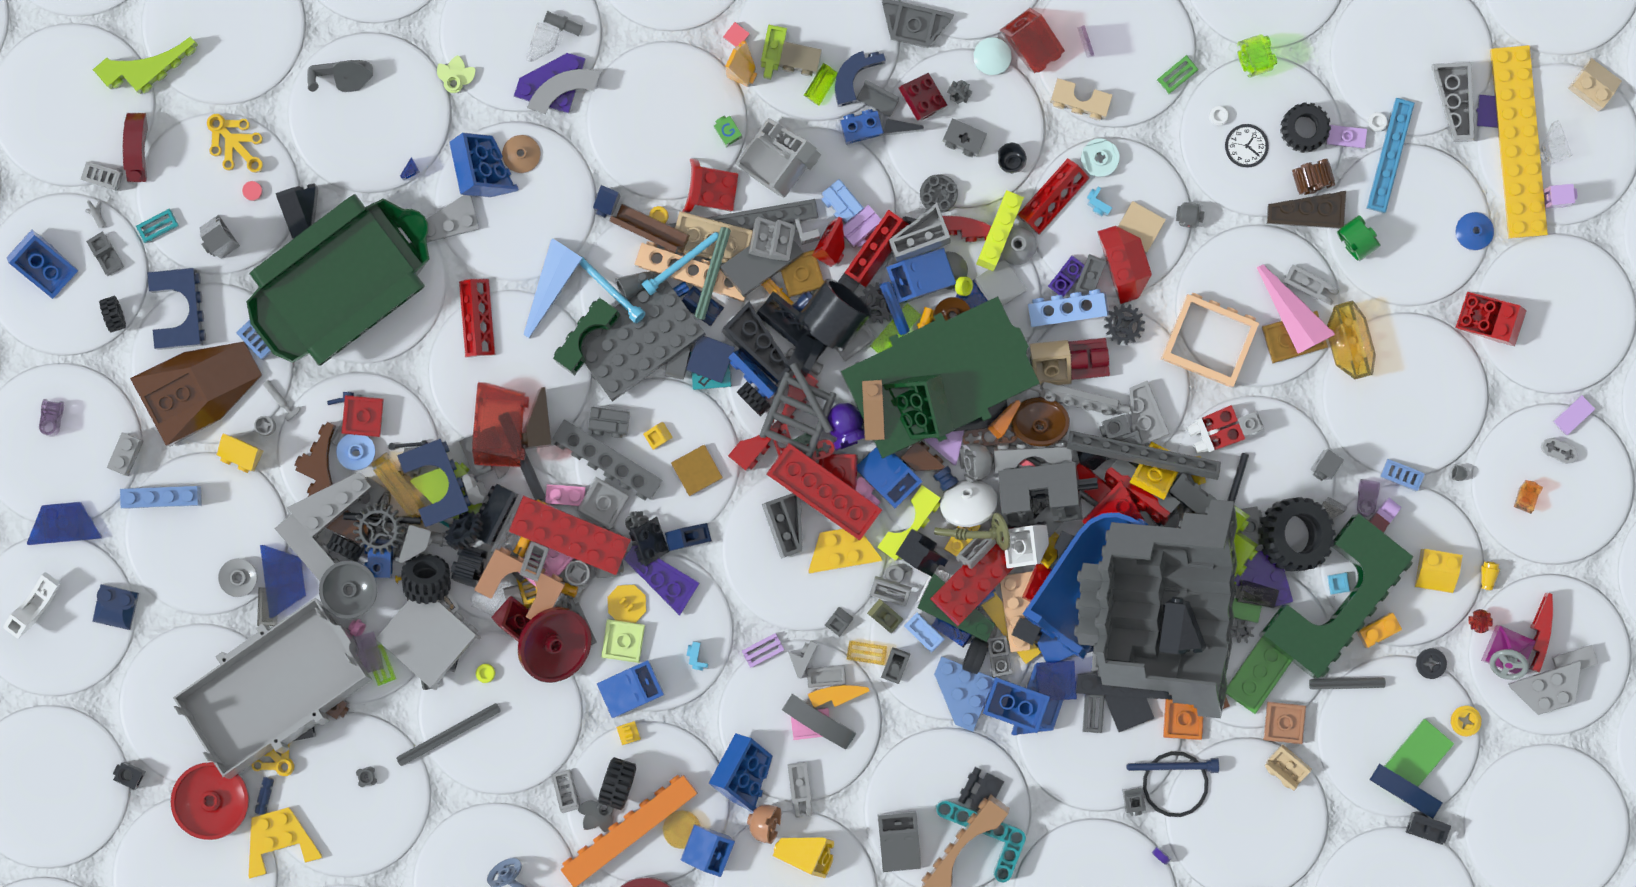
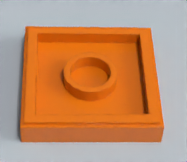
(1182, 721)

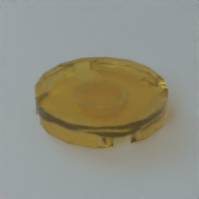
(679, 827)

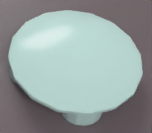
(992, 56)

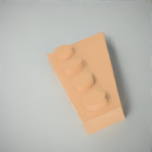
(1012, 590)

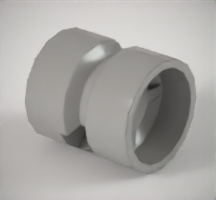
(577, 572)

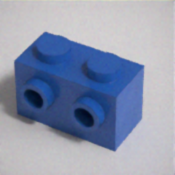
(861, 127)
(379, 564)

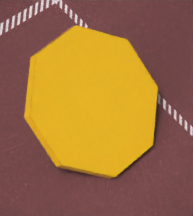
(627, 603)

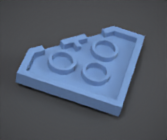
(963, 692)

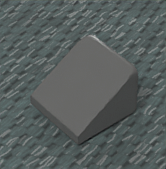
(839, 621)

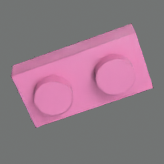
(564, 495)

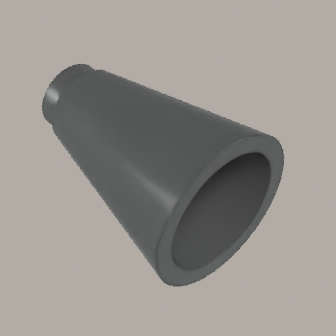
(632, 284)

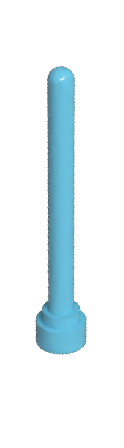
(652, 284)
(635, 313)

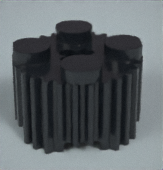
(469, 566)

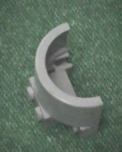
(773, 167)

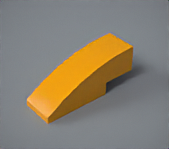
(838, 694)

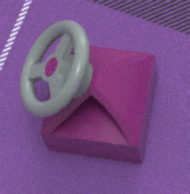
(1508, 652)

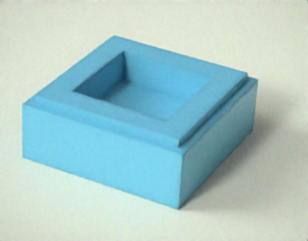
(1338, 583)

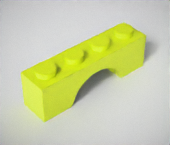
(999, 230)
(923, 502)

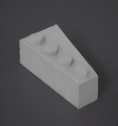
(1455, 91)
(327, 505)

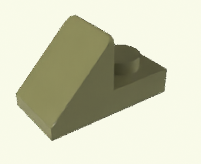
(885, 616)

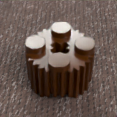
(1313, 177)

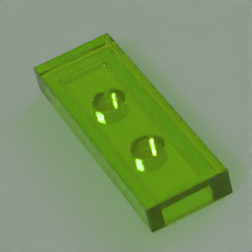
(882, 341)

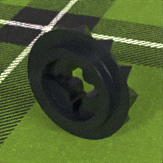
(1437, 670)

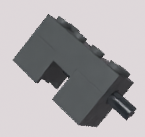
(1029, 482)

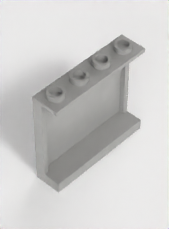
(428, 639)

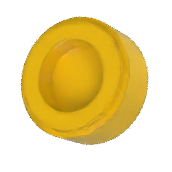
(659, 213)

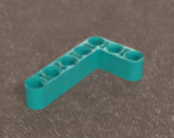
(1005, 837)

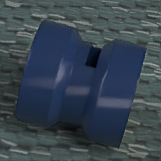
(945, 478)

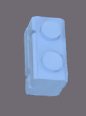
(841, 201)

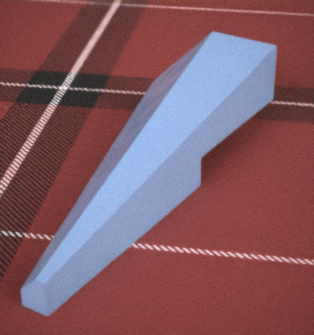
(557, 270)

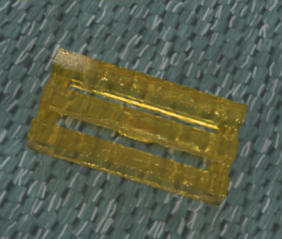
(850, 650)

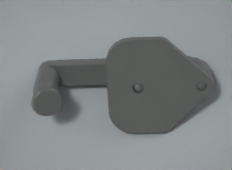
(348, 74)

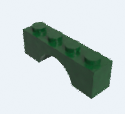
(600, 316)

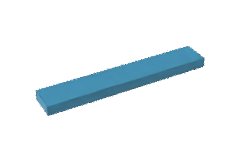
(1390, 155)

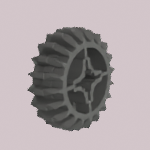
(371, 524)

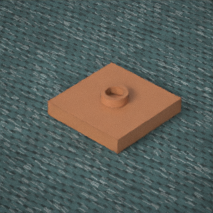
(1284, 722)

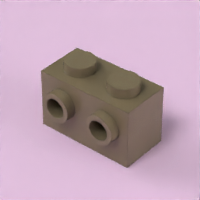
(800, 58)

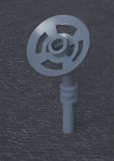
(506, 875)

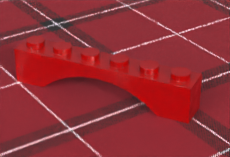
(748, 450)

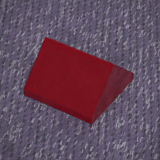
(511, 617)

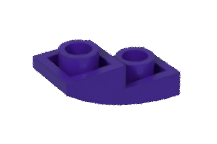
(1067, 276)

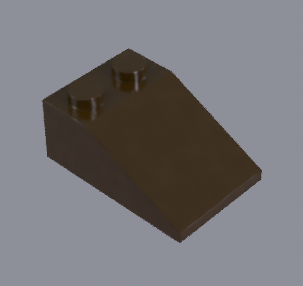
(537, 429)

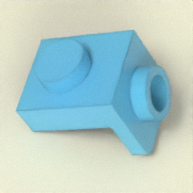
(1100, 207)
(693, 652)

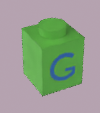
(727, 130)

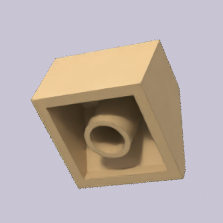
(1595, 85)
(1051, 362)

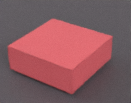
(736, 34)

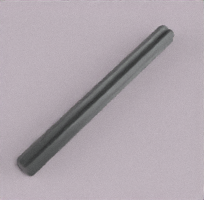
(448, 734)

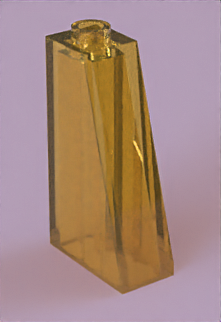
(398, 485)

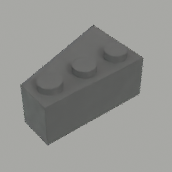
(785, 523)

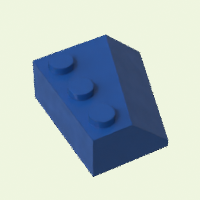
(480, 166)
(742, 772)

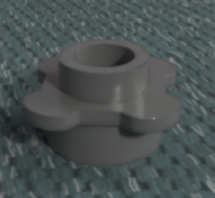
(361, 776)

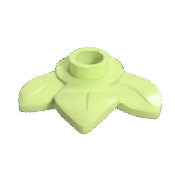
(455, 72)

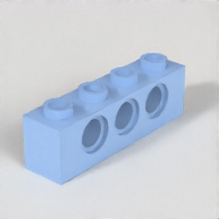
(1039, 317)

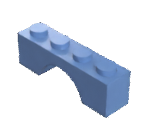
(160, 497)

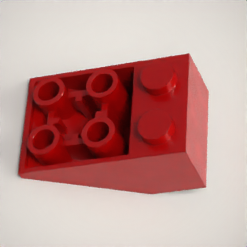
(1491, 318)

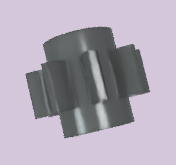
(959, 91)
(636, 519)
(1247, 629)

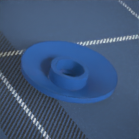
(1465, 233)

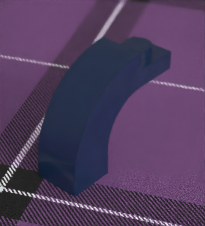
(851, 67)

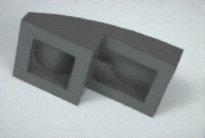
(105, 253)

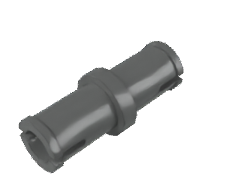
(563, 23)

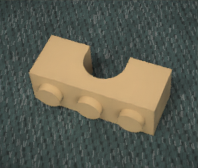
(1064, 96)

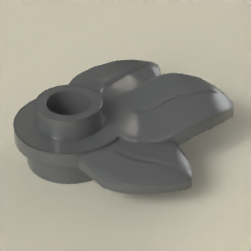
(595, 816)

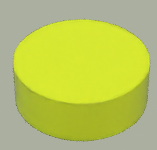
(964, 286)
(485, 673)

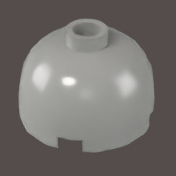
(976, 461)

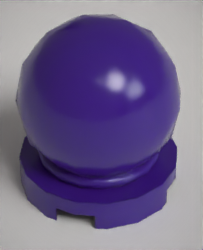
(846, 425)

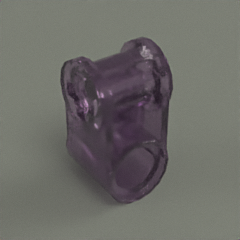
(51, 415)
(1367, 493)

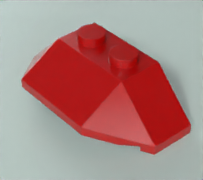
(1125, 262)

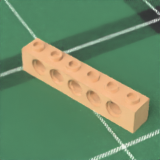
(644, 261)

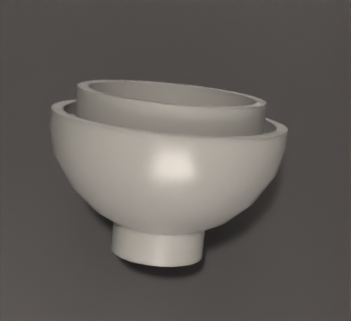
(1023, 254)

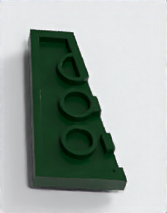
(974, 623)

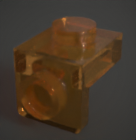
(1527, 496)

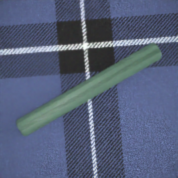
(712, 273)

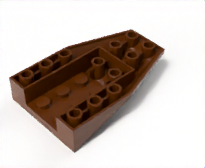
(195, 388)

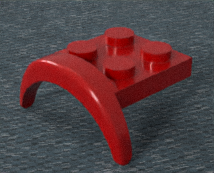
(711, 188)

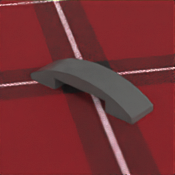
(818, 722)

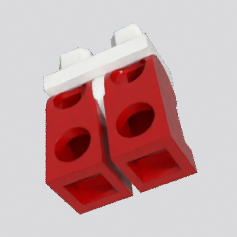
(1211, 433)

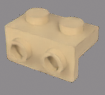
(1287, 767)

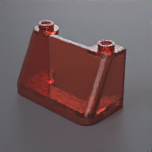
(498, 426)

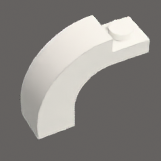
(33, 607)

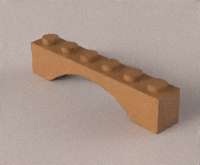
(988, 817)

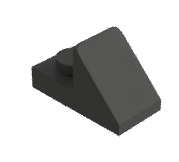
(895, 665)

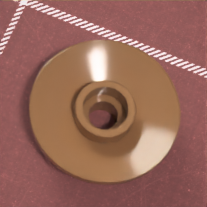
(528, 160)

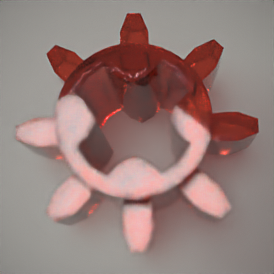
(1480, 621)

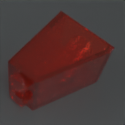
(1033, 40)

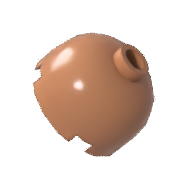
(764, 822)

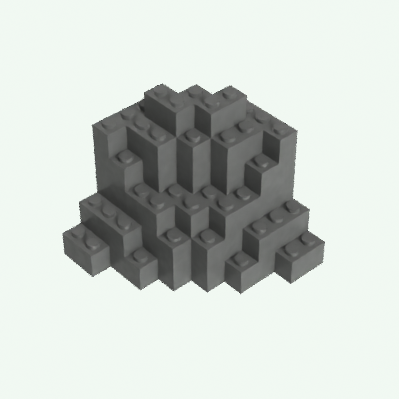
(1127, 598)

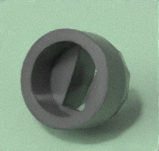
(1459, 473)

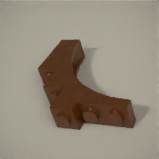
(317, 468)

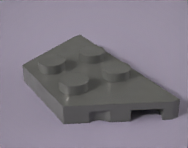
(914, 23)

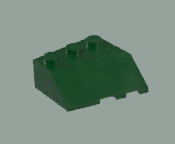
(922, 406)

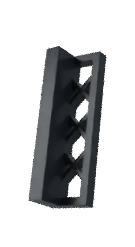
(780, 321)

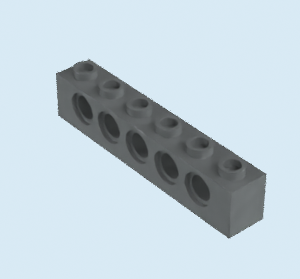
(568, 430)

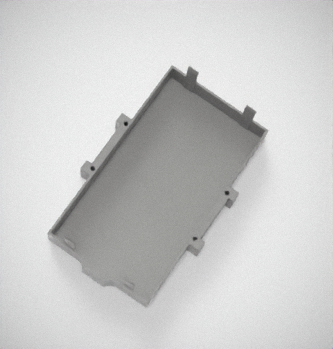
(272, 688)

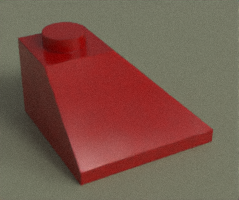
(831, 244)

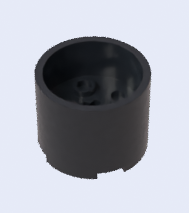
(834, 314)

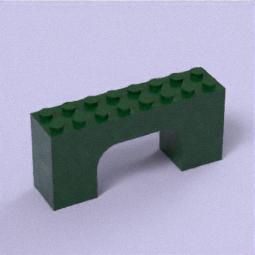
(1378, 568)

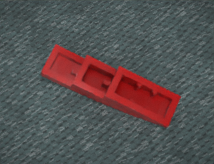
(1542, 624)

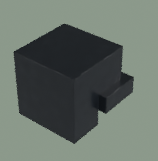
(920, 553)

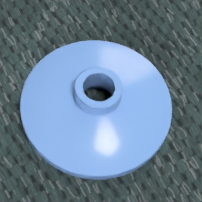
(352, 443)

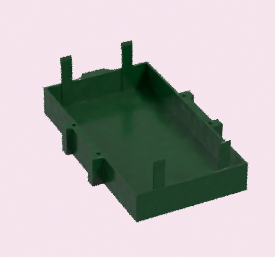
(974, 353)

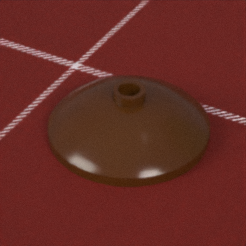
(1040, 414)

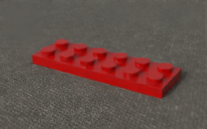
(824, 491)
(569, 535)
(971, 586)

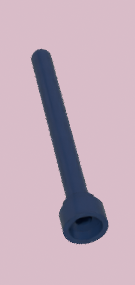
(1210, 765)

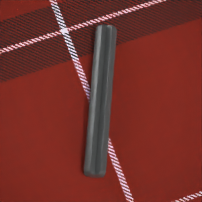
(1347, 683)

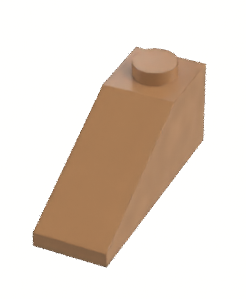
(873, 410)

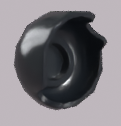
(1011, 158)

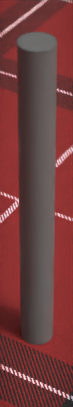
(811, 398)

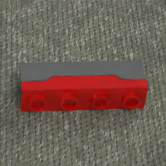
(1157, 508)

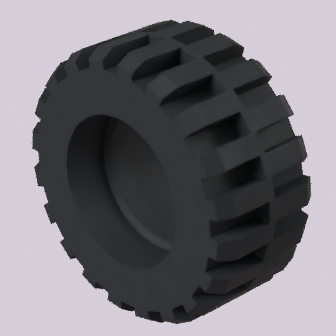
(1319, 532)

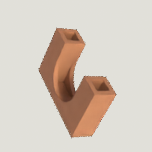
(502, 564)

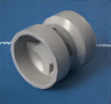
(262, 423)

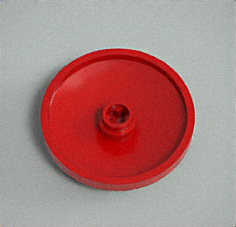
(208, 803)

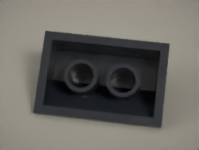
(495, 512)

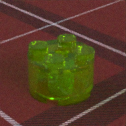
(1256, 55)

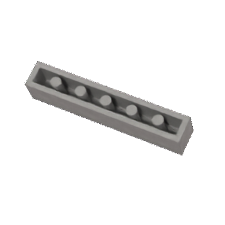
(307, 548)

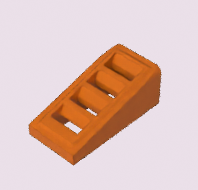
(1002, 422)

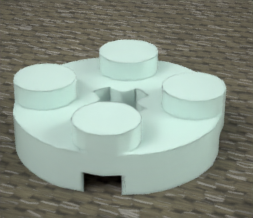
(1090, 152)

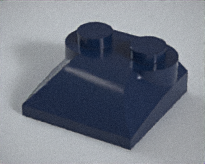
(115, 607)

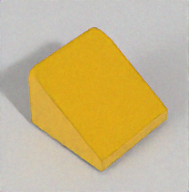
(657, 435)

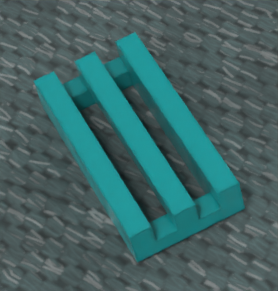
(171, 218)

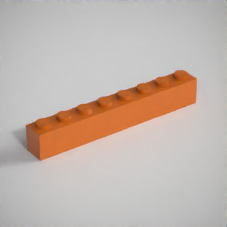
(628, 831)

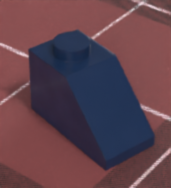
(606, 202)
(688, 536)

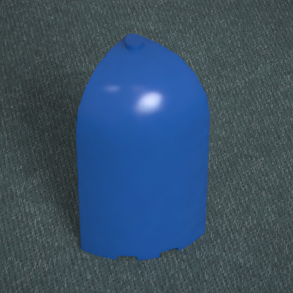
(1055, 602)

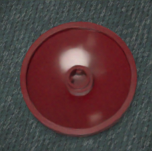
(554, 644)

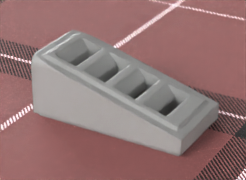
(116, 179)
(536, 549)
(570, 807)

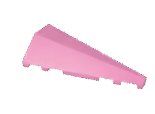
(1300, 322)

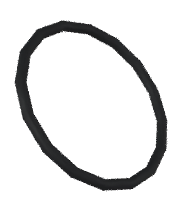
(1175, 814)

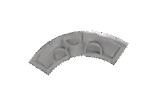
(562, 83)

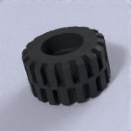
(1317, 116)
(426, 579)
(617, 783)

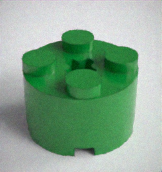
(1358, 238)

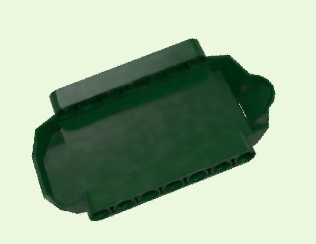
(338, 279)

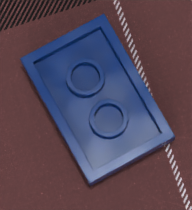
(753, 374)

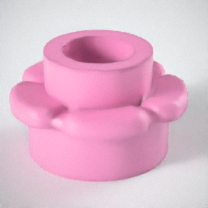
(356, 627)

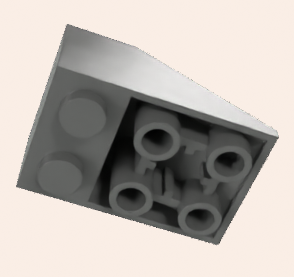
(899, 841)

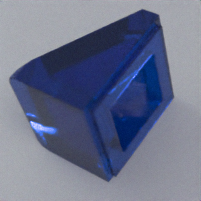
(410, 170)

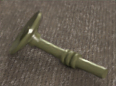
(996, 532)

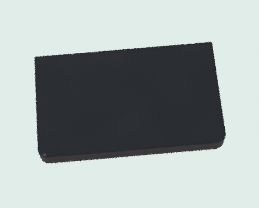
(805, 354)

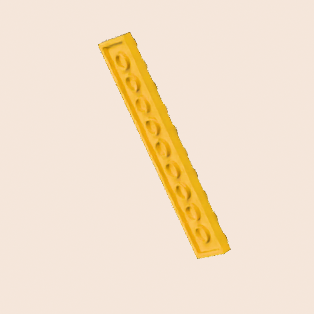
(1518, 142)

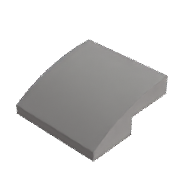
(772, 239)

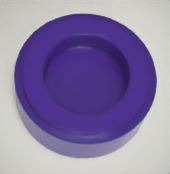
(1160, 855)

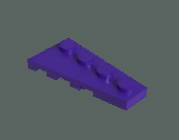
(666, 580)

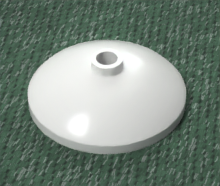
(969, 503)

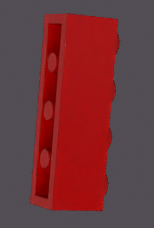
(875, 249)

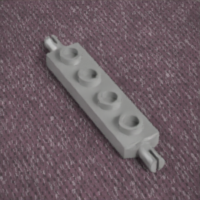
(1080, 399)

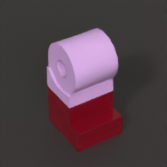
(1385, 514)

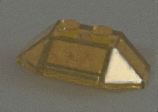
(1352, 341)

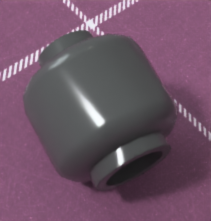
(1189, 215)

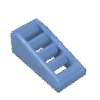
(265, 352)
(1418, 480)

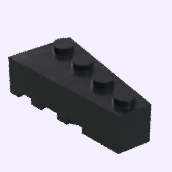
(756, 342)

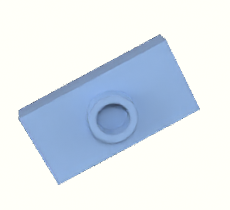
(924, 632)

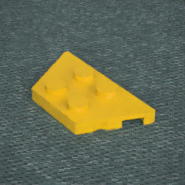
(840, 550)

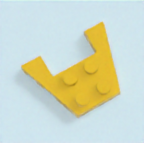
(274, 832)

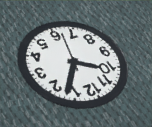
(1246, 145)

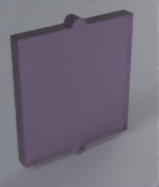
(1085, 41)

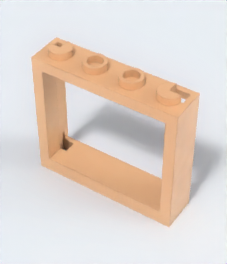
(1196, 368)

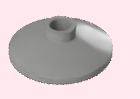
(228, 580)

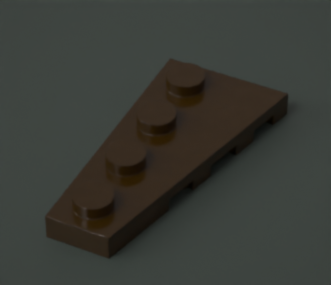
(1314, 211)

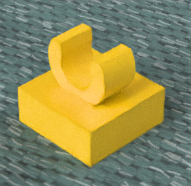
(628, 733)

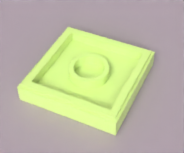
(623, 640)

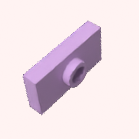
(1347, 136)

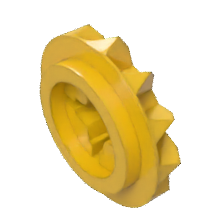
(1469, 729)

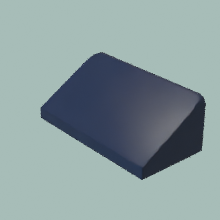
(691, 302)

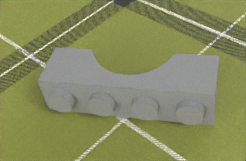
(1011, 455)

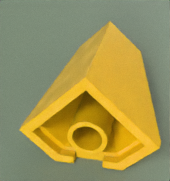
(806, 854)

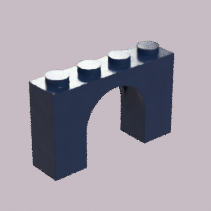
(190, 331)
(436, 454)

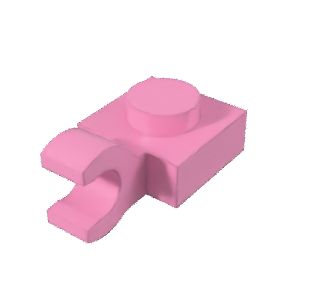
(866, 489)

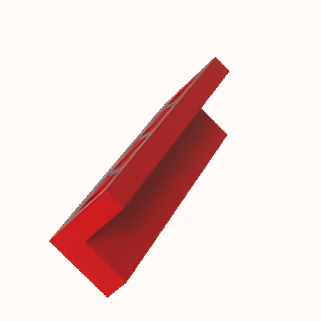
(1051, 193)
(472, 317)

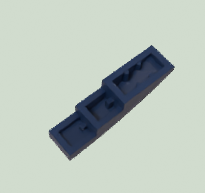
(1406, 791)

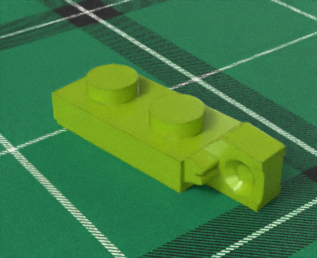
(772, 49)

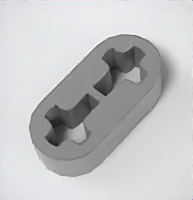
(1557, 454)

